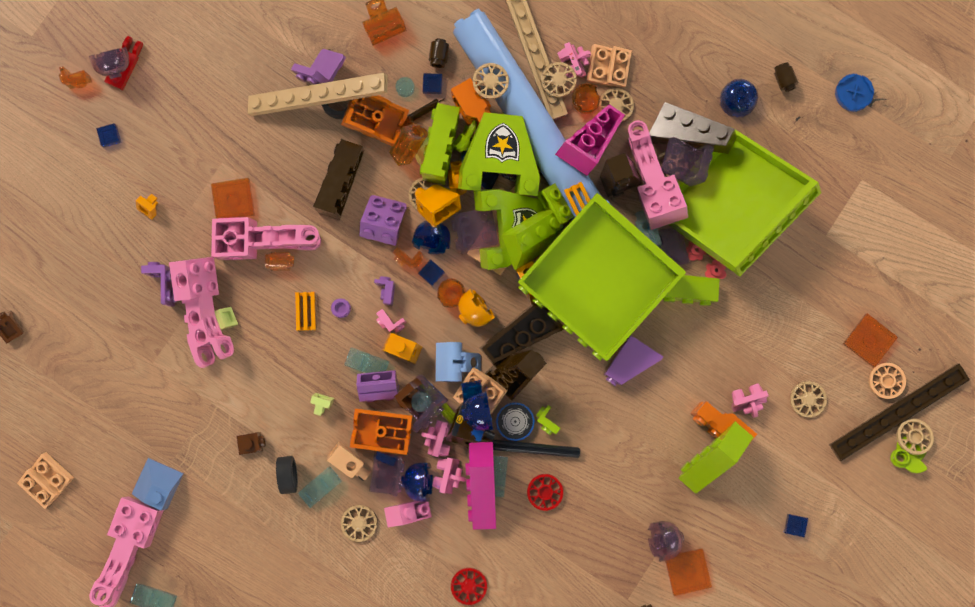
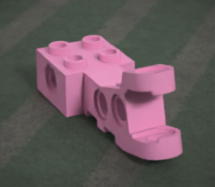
(659, 194)
(241, 238)
(195, 284)
(133, 528)

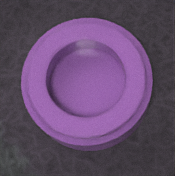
(340, 308)

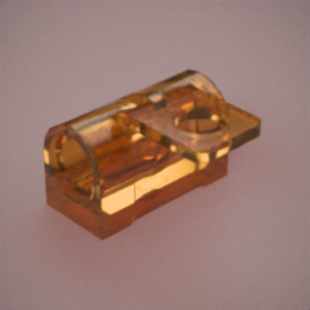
(382, 22)
(408, 142)

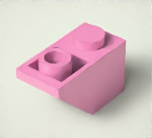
(407, 513)

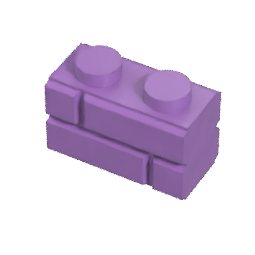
(377, 386)

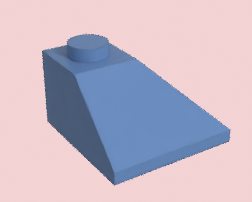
(157, 484)

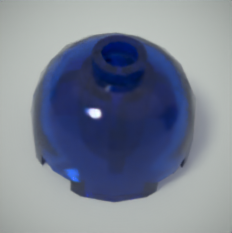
(739, 97)
(434, 239)
(478, 412)
(418, 482)

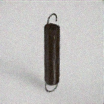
(424, 110)

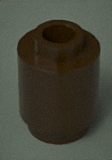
(438, 53)
(785, 77)

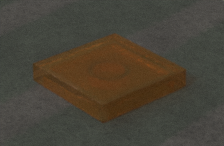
(233, 199)
(870, 340)
(688, 572)

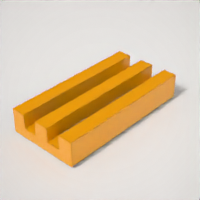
(574, 188)
(305, 311)

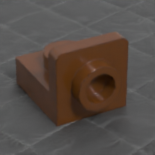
(9, 327)
(405, 396)
(250, 443)

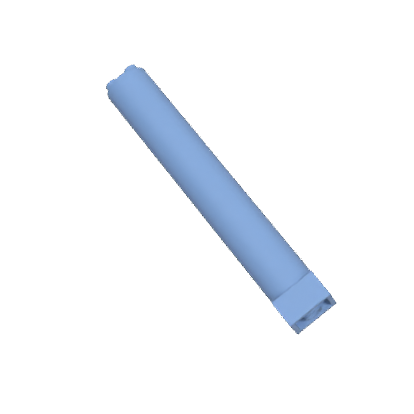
(485, 46)

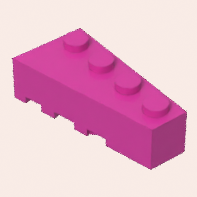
(589, 143)
(481, 486)

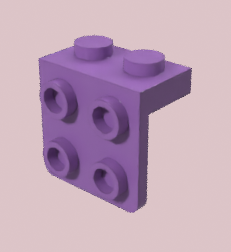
(323, 68)
(382, 220)
(155, 269)

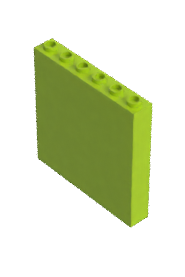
(744, 203)
(601, 277)

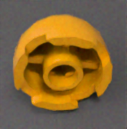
(474, 310)

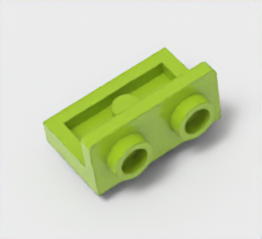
(553, 200)

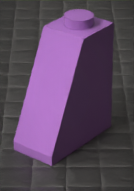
(630, 361)

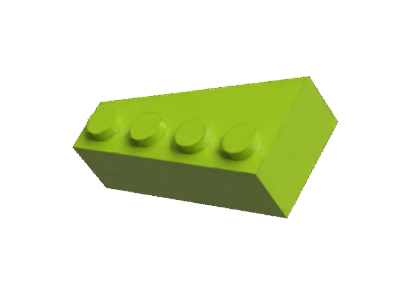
(440, 143)
(694, 289)
(715, 458)

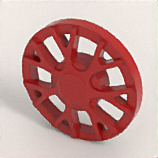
(545, 492)
(468, 586)

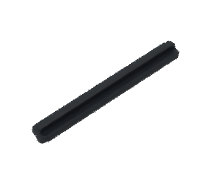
(532, 448)

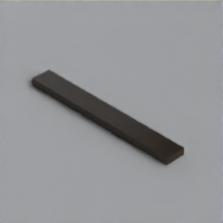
(899, 412)

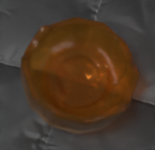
(585, 98)
(450, 292)

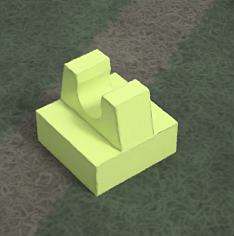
(226, 318)
(321, 402)

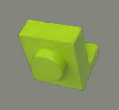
(548, 426)

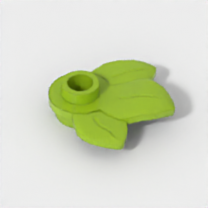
(463, 140)
(911, 462)

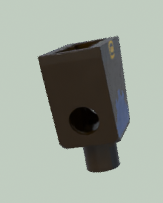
(463, 434)

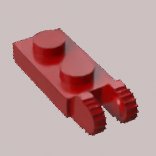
(120, 82)

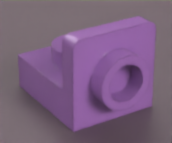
(387, 294)

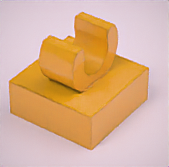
(147, 206)

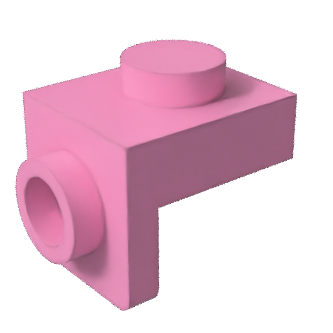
(384, 321)

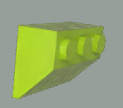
(531, 237)

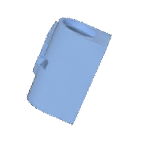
(452, 362)

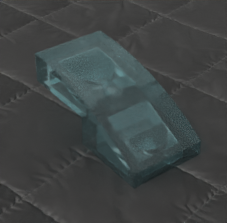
(365, 362)
(500, 470)
(319, 487)
(151, 597)

